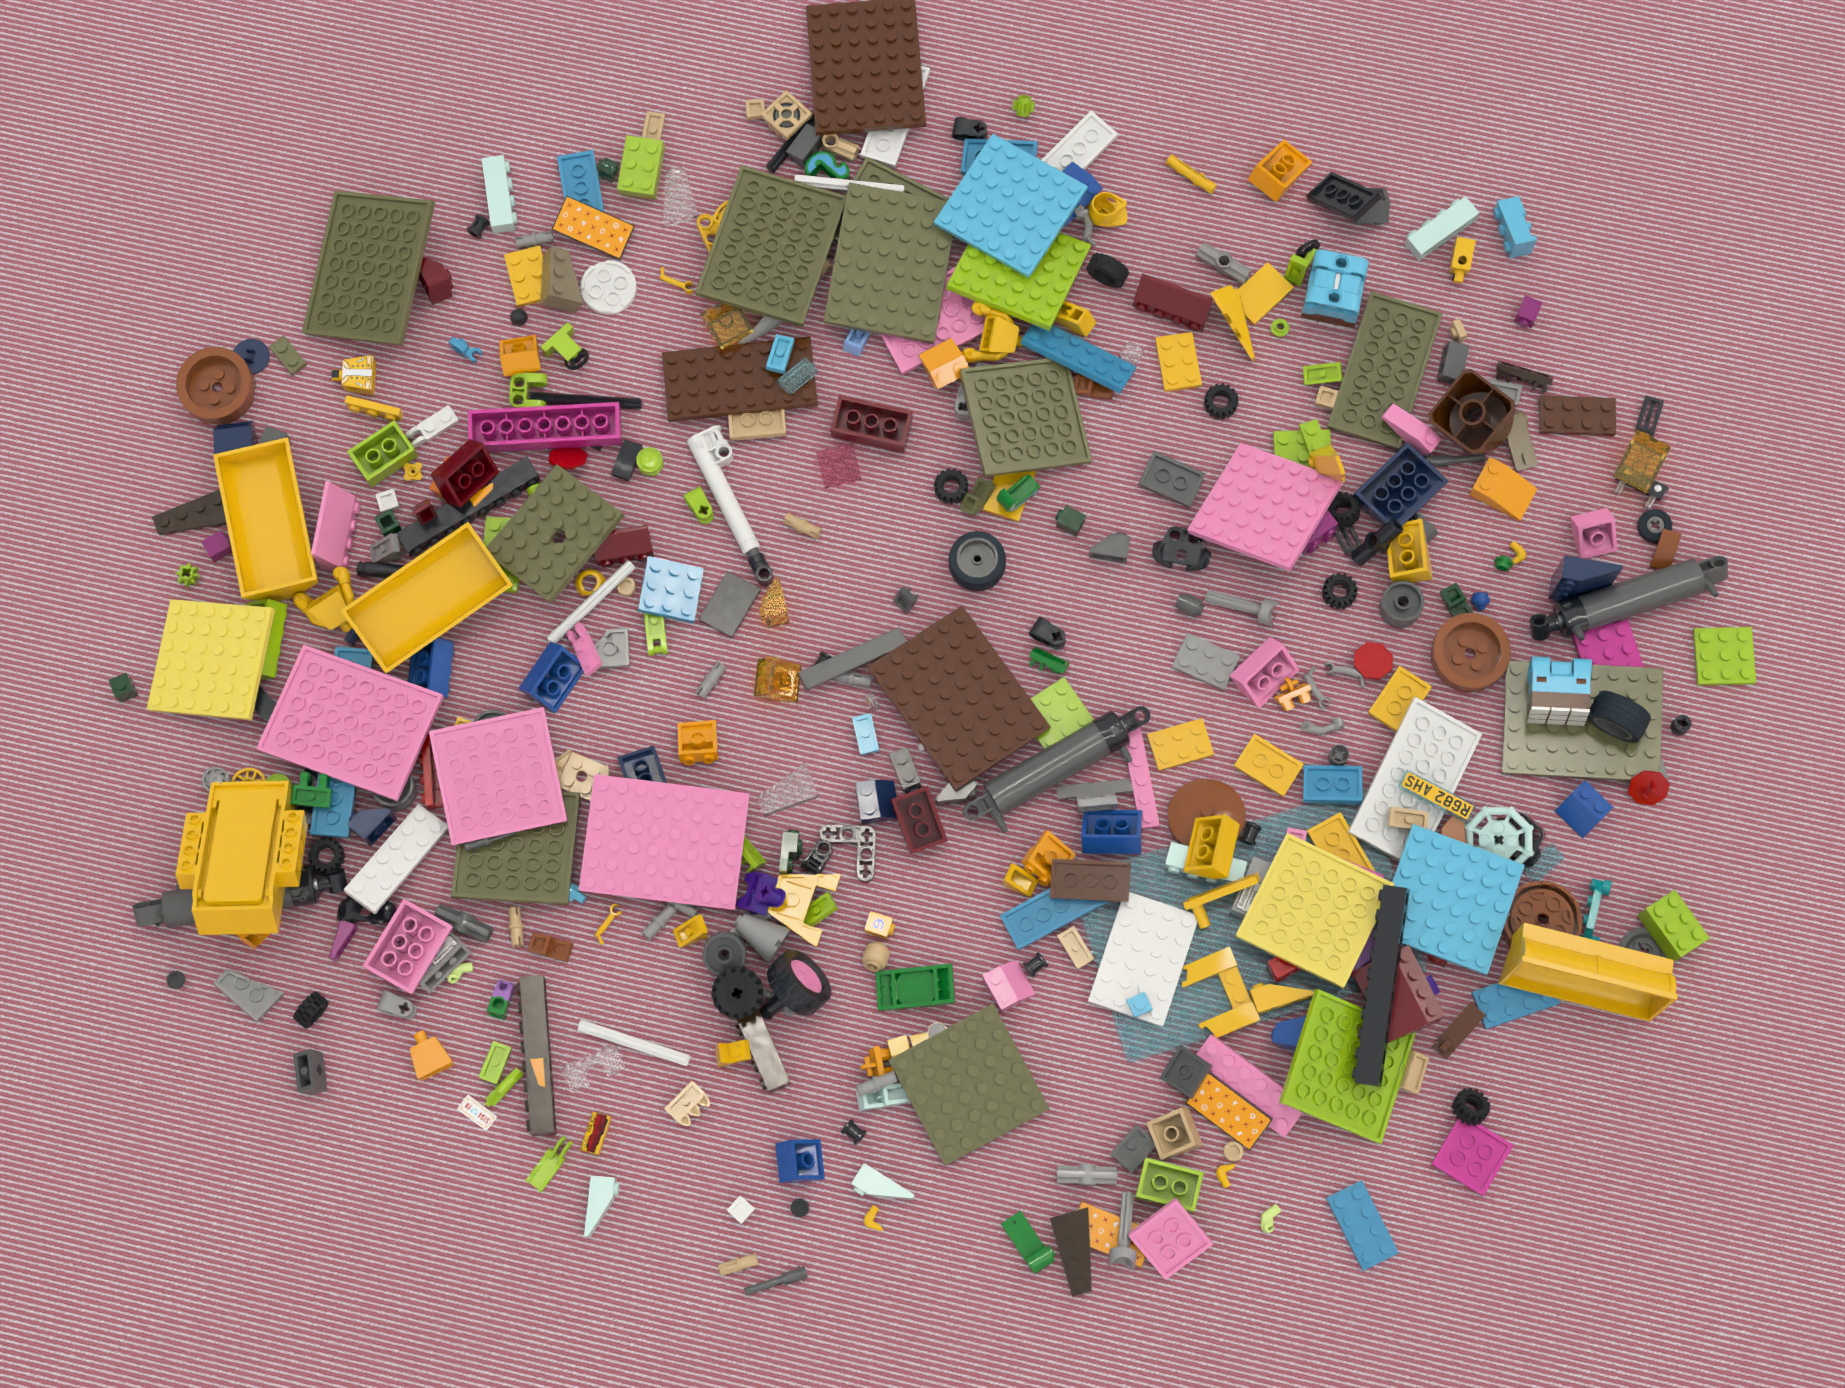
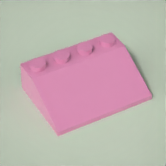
(335, 528)
(407, 946)

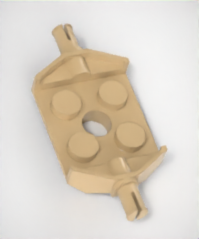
(572, 764)

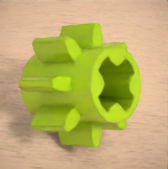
(1023, 105)
(188, 580)

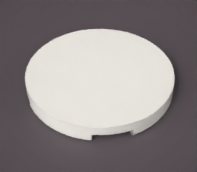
(608, 287)

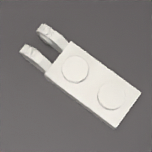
(433, 426)

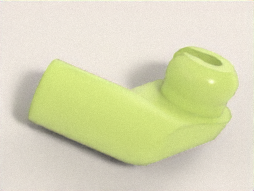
(454, 976)
(1267, 1218)

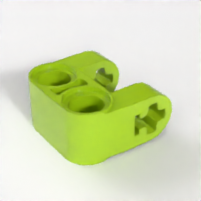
(530, 380)

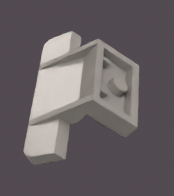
(1095, 795)

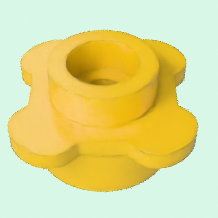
(417, 475)

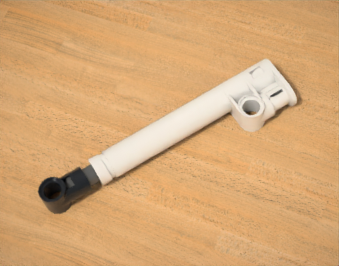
(707, 455)

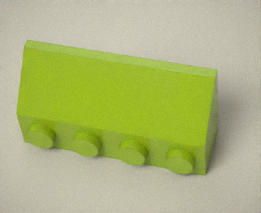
(273, 649)

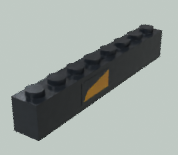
(494, 494)

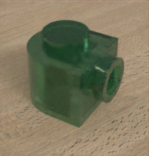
(607, 169)

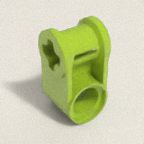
(698, 503)

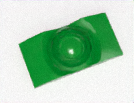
(915, 987)

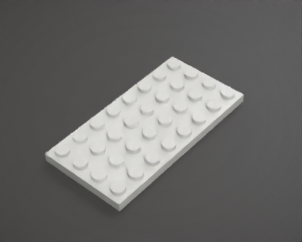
(1427, 745)

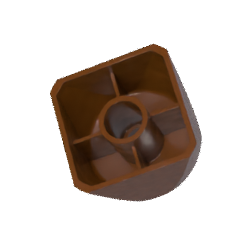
(1463, 400)

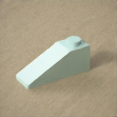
(875, 1184)
(601, 1196)

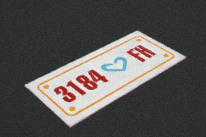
(477, 1112)

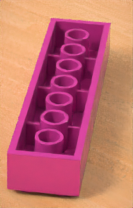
(546, 427)

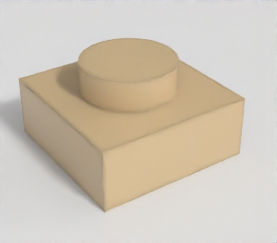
(754, 108)
(1457, 331)
(1326, 397)

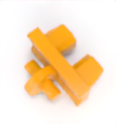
(1300, 691)
(874, 1063)

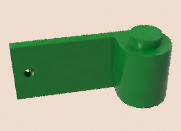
(1028, 1243)

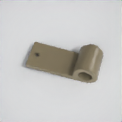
(1520, 443)

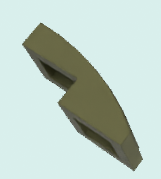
(979, 496)

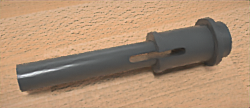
(1444, 460)
(786, 1278)

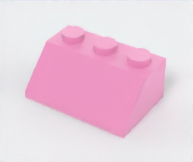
(1264, 672)

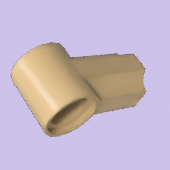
(841, 147)

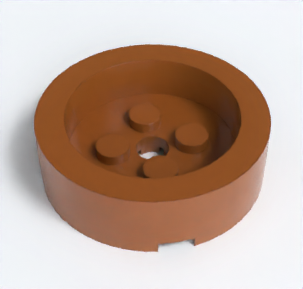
(211, 367)
(1487, 642)
(1543, 899)

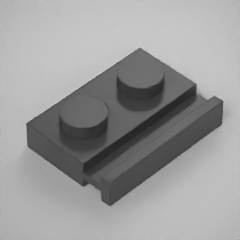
(1133, 1148)

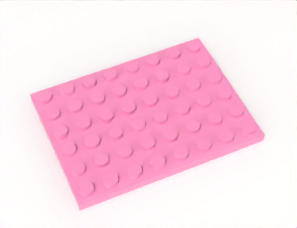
(350, 722)
(664, 842)

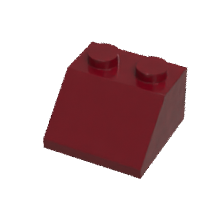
(435, 280)

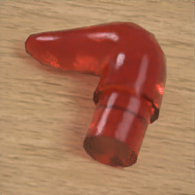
(1437, 961)

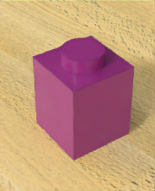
(1528, 312)
(218, 546)

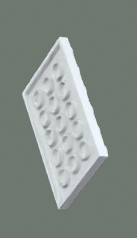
(1144, 955)

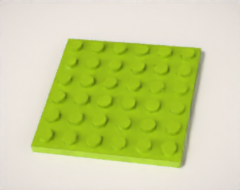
(1006, 290)
(1323, 1067)

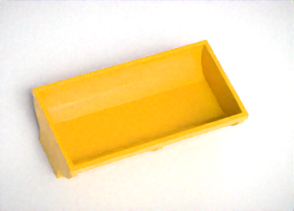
(266, 521)
(426, 597)
(1589, 972)

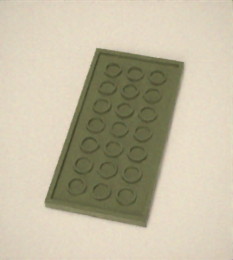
(1384, 368)

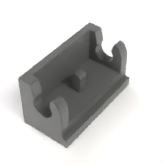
(805, 145)
(1452, 361)

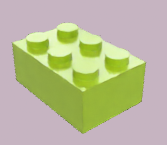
(641, 167)
(382, 453)
(1673, 926)
(1164, 1181)

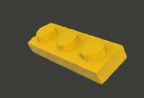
(373, 409)

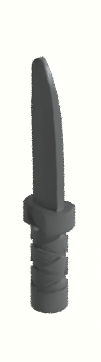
(485, 842)

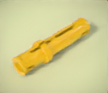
(1194, 176)

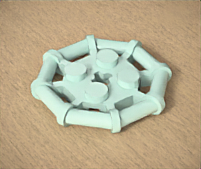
(1499, 828)

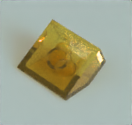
(726, 324)
(773, 606)
(777, 680)

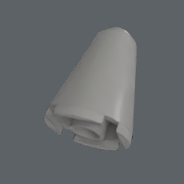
(761, 934)

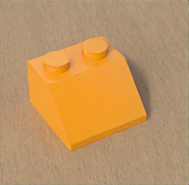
(519, 355)
(943, 363)

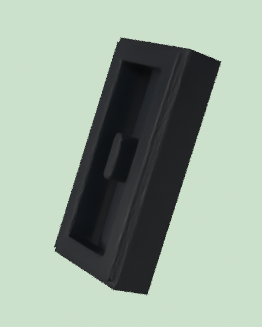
(1638, 426)
(1347, 551)

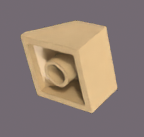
(1174, 1133)

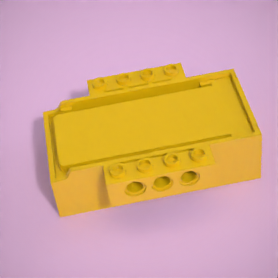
(242, 857)

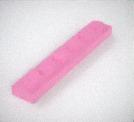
(1141, 780)

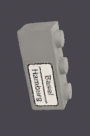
(1246, 896)
(448, 958)

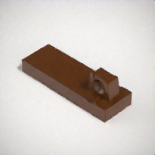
(1458, 1030)

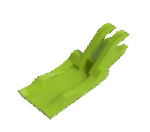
(548, 1165)

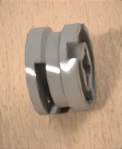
(214, 774)

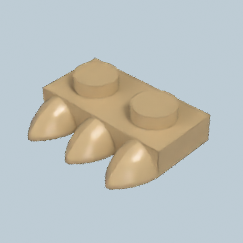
(686, 1103)

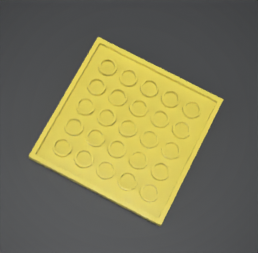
(211, 659)
(1313, 910)

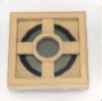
(787, 117)

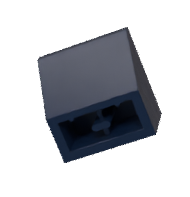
(234, 436)

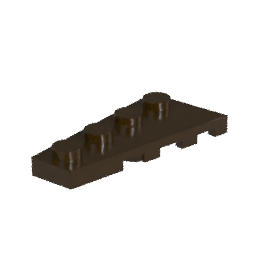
(195, 515)
(1074, 1247)

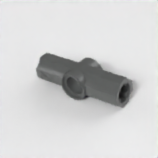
(464, 923)

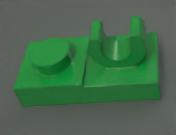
(1043, 657)

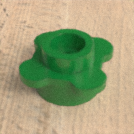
(1503, 563)

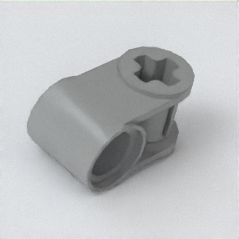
(394, 1005)

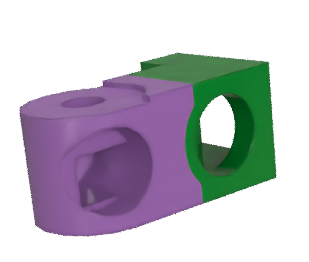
(501, 999)

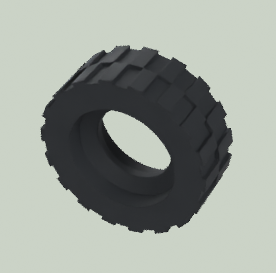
(1107, 270)

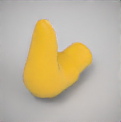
(1519, 550)
(1221, 1174)
(869, 1217)

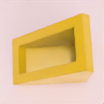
(1020, 880)

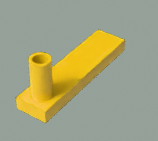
(1197, 901)

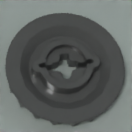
(1641, 938)

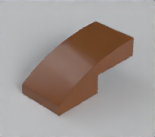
(1090, 388)
(1665, 549)
(550, 947)

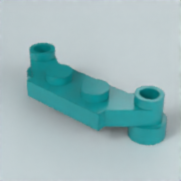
(1599, 888)

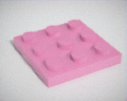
(1170, 1238)

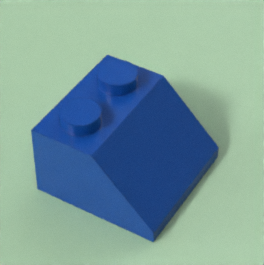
(1583, 809)
(799, 1160)

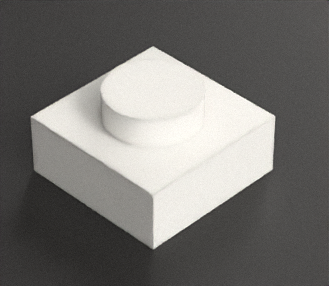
(387, 500)
(740, 1209)

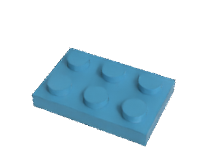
(1332, 784)

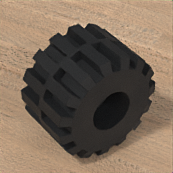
(732, 1005)

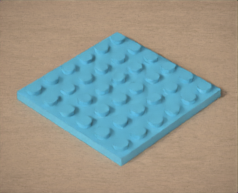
(1010, 205)
(1455, 898)

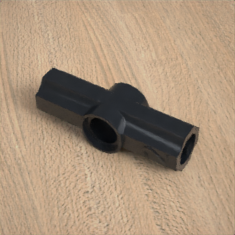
(1377, 542)

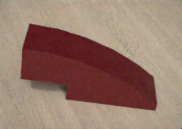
(424, 511)

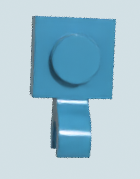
(461, 347)

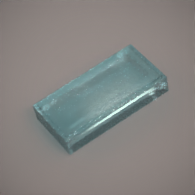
(797, 376)
(1548, 860)

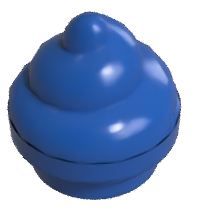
(1480, 600)

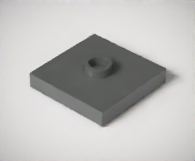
(1186, 1071)

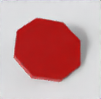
(568, 457)
(1373, 660)
(1648, 787)

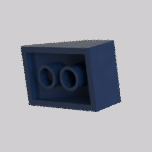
(642, 765)

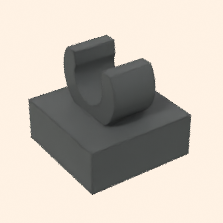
(905, 599)

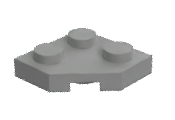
(614, 648)

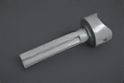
(1263, 611)
(1123, 1254)

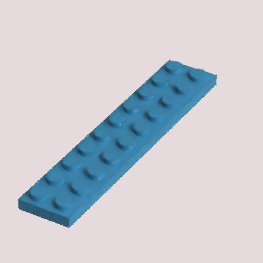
(334, 821)

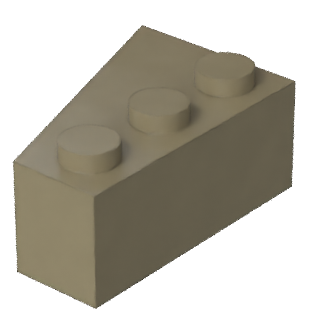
(559, 281)

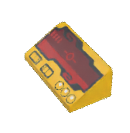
(596, 1133)

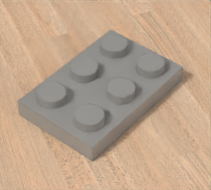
(1205, 661)

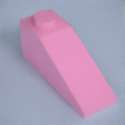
(1411, 429)

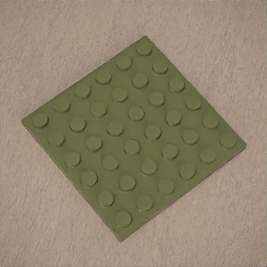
(1025, 417)
(523, 866)
(968, 1084)

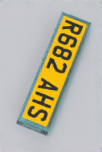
(1437, 796)

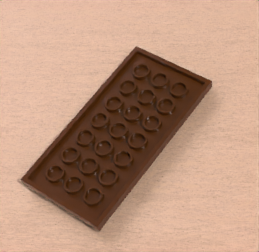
(731, 381)

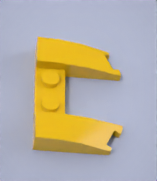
(1243, 1010)

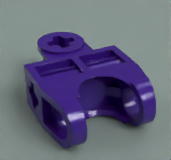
(761, 894)

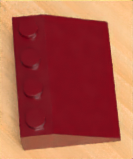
(1414, 1000)

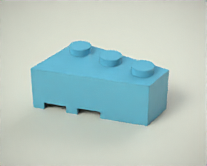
(1514, 227)

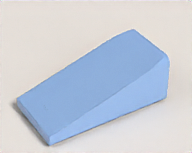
(856, 341)

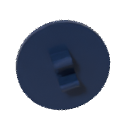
(254, 354)

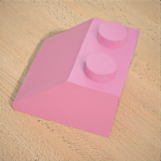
(1594, 533)
(1008, 985)

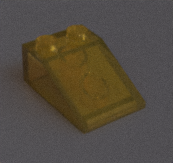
(1642, 461)

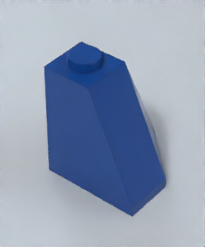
(1288, 1032)

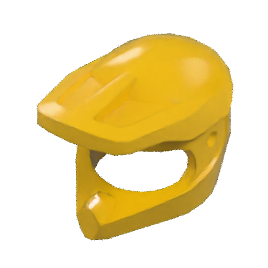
(1107, 213)

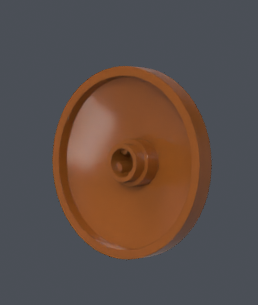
(1203, 799)

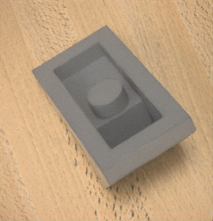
(386, 549)

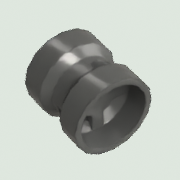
(1338, 752)

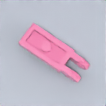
(584, 649)

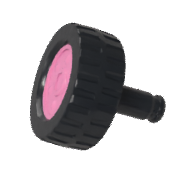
(796, 984)

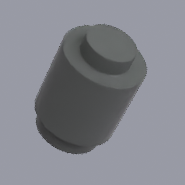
(1189, 605)

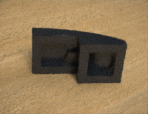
(626, 460)

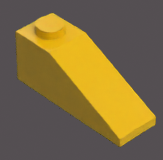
(1076, 319)
(1272, 996)

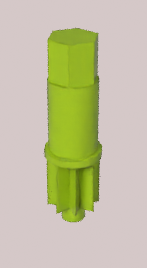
(503, 1087)

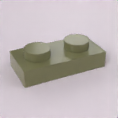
(288, 355)

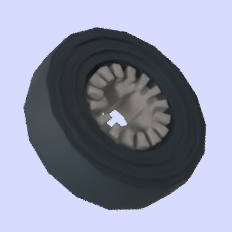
(1653, 516)

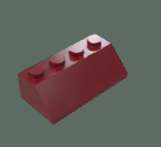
(1172, 303)

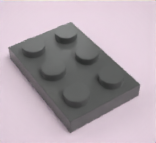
(1171, 479)

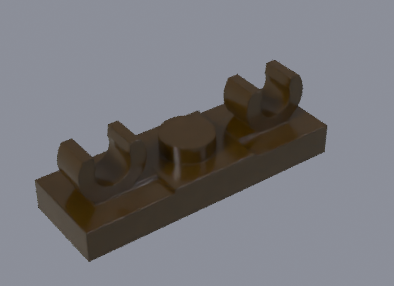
(1523, 375)

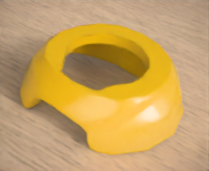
(578, 581)

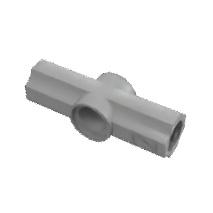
(1213, 257)
(1086, 1175)

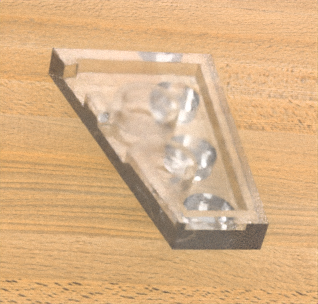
(678, 198)
(790, 792)

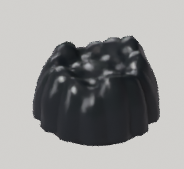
(518, 317)
(175, 979)
(799, 1207)

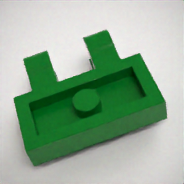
(312, 796)

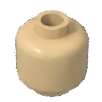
(875, 956)

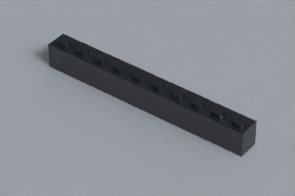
(1381, 986)

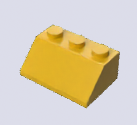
(1212, 846)

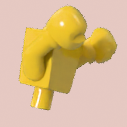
(998, 335)
(326, 608)

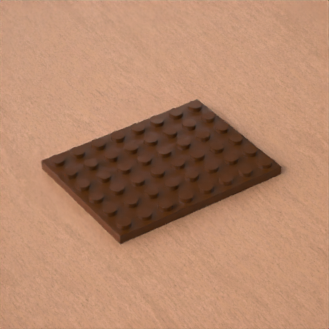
(865, 66)
(959, 698)

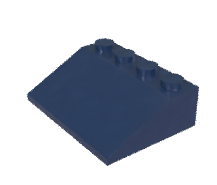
(1400, 487)
(1579, 576)

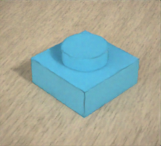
(1139, 1004)

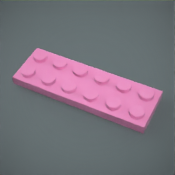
(1249, 1082)

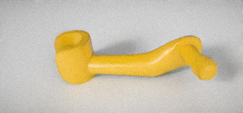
(677, 283)
(606, 923)

